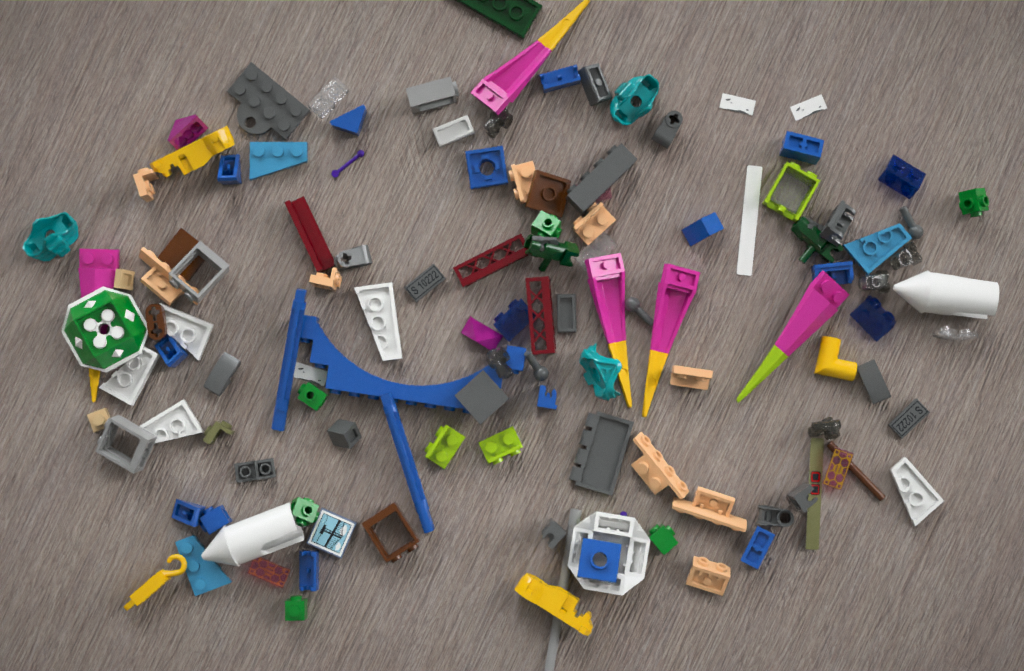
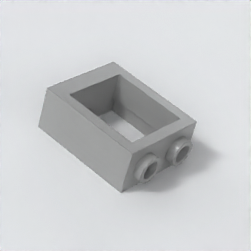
(432, 94)
(211, 258)
(143, 449)

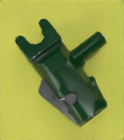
(809, 232)
(550, 249)

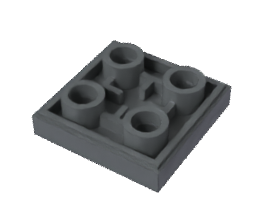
(481, 397)

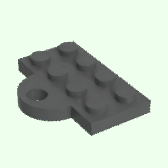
(266, 103)

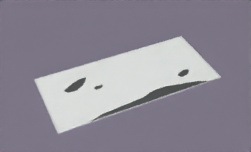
(737, 104)
(808, 107)
(310, 374)

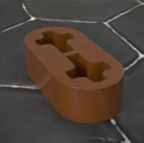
(151, 321)

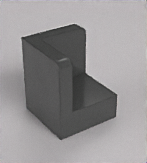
(344, 433)

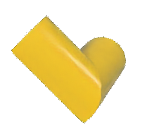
(828, 361)

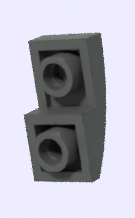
(221, 373)
(873, 381)
(254, 470)

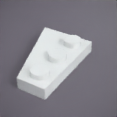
(187, 330)
(131, 377)
(173, 423)
(915, 491)

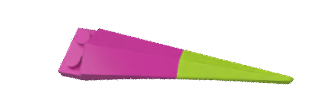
(814, 309)

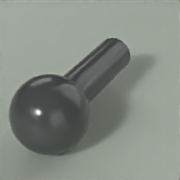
(914, 230)
(633, 305)
(540, 372)

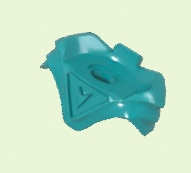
(645, 88)
(57, 243)
(600, 372)

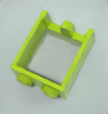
(791, 191)

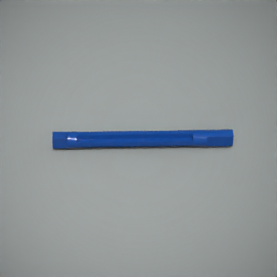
(289, 360)
(407, 462)

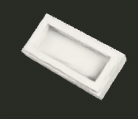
(453, 131)

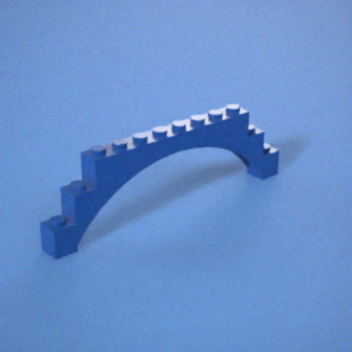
(348, 377)

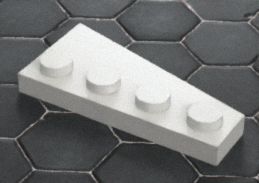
(381, 315)

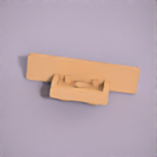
(158, 278)
(655, 470)
(711, 507)

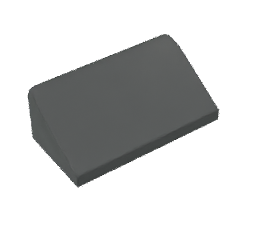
(594, 84)

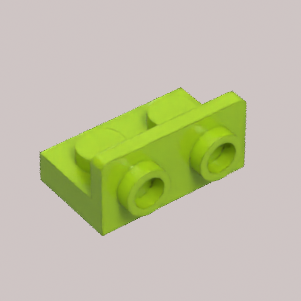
(501, 444)
(445, 446)

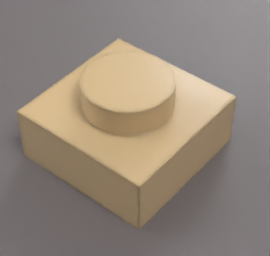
(124, 279)
(98, 418)

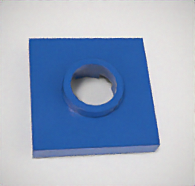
(496, 157)
(589, 570)

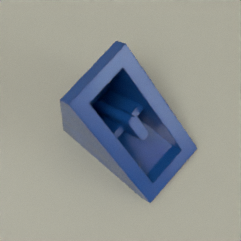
(351, 121)
(229, 170)
(702, 229)
(171, 351)
(188, 512)

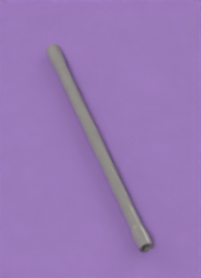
(574, 518)

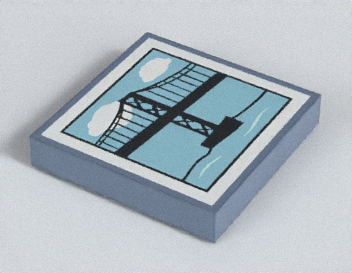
(331, 533)

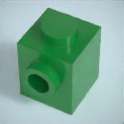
(312, 395)
(663, 538)
(296, 608)

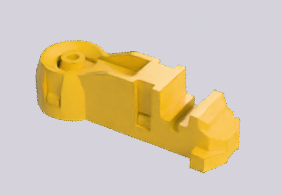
(195, 154)
(555, 601)

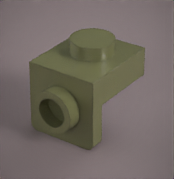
(213, 432)

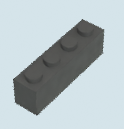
(601, 178)

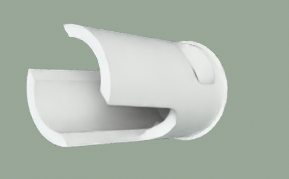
(950, 295)
(254, 537)

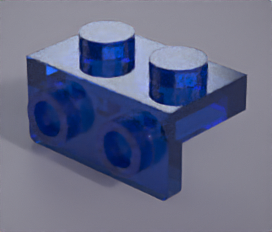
(902, 177)
(873, 318)
(513, 320)

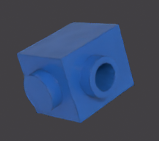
(214, 519)

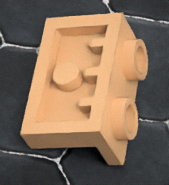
(522, 175)
(143, 183)
(593, 223)
(323, 281)
(690, 377)
(708, 575)

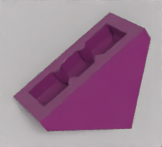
(186, 131)
(481, 334)

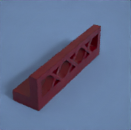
(310, 234)
(494, 267)
(548, 315)

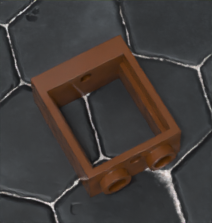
(396, 555)

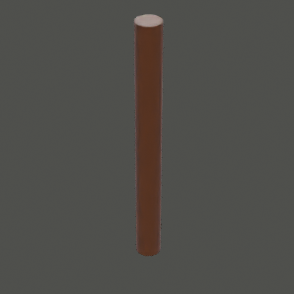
(861, 476)

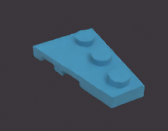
(275, 156)
(877, 247)
(201, 573)

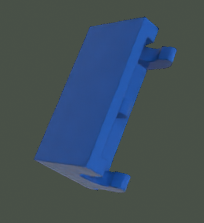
(560, 78)
(801, 147)
(840, 272)
(546, 401)
(758, 547)
(309, 570)

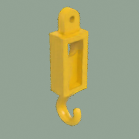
(156, 582)

